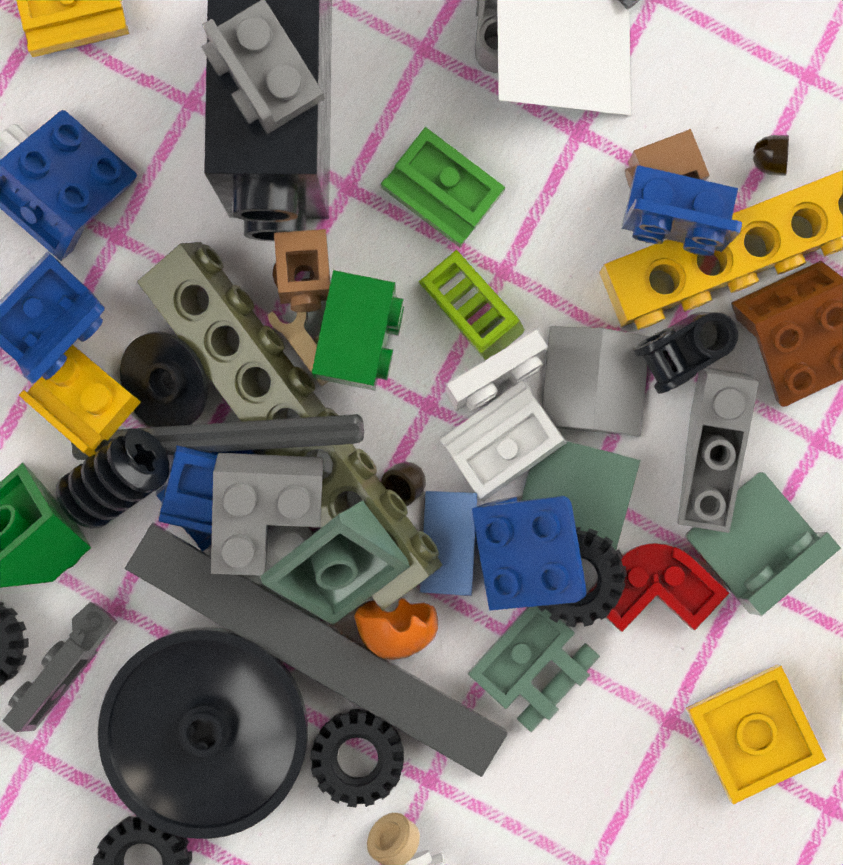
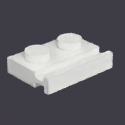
(503, 441)

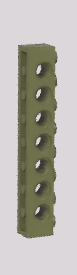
(173, 290)

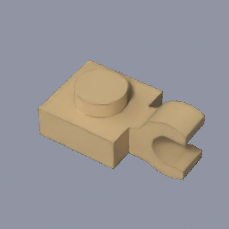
(298, 338)

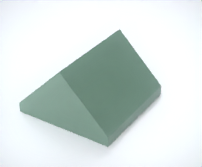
(338, 565)

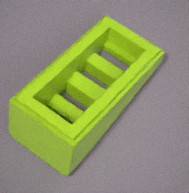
(499, 337)

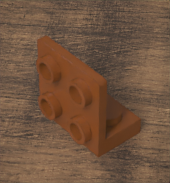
(798, 330)

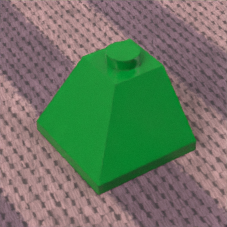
(35, 532)

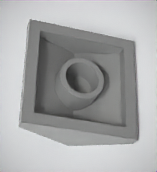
(594, 380)

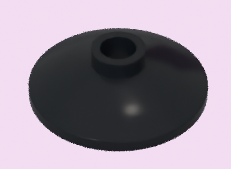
(147, 376)

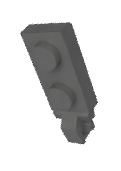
(62, 667)

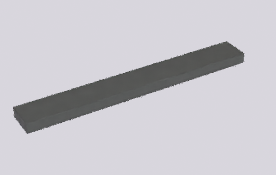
(317, 650)

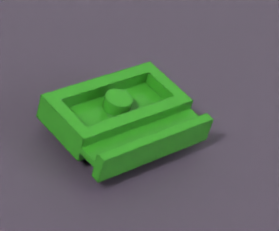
(442, 187)

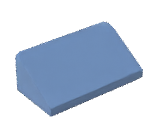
(452, 529)

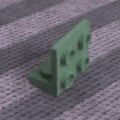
(766, 547)

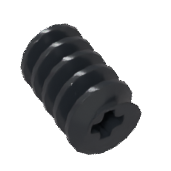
(113, 479)

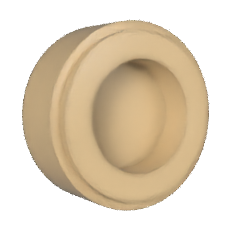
(393, 840)

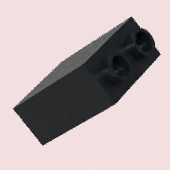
(280, 175)

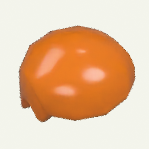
(399, 631)

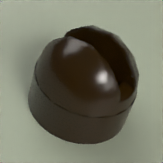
(772, 154)
(405, 480)

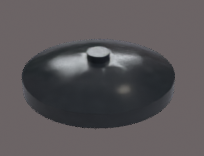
(202, 733)

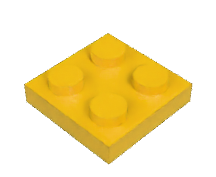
(755, 734)

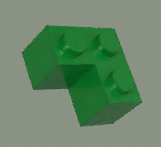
(356, 330)

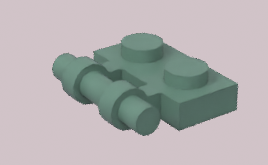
(519, 658)

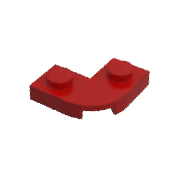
(671, 577)

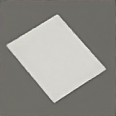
(565, 54)

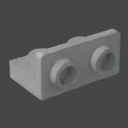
(264, 66)

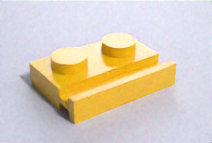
(70, 23)
(81, 401)

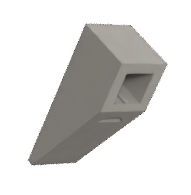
(716, 448)

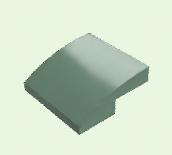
(593, 481)

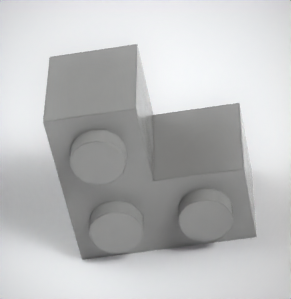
(257, 493)

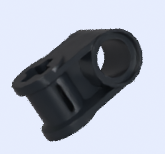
(677, 351)

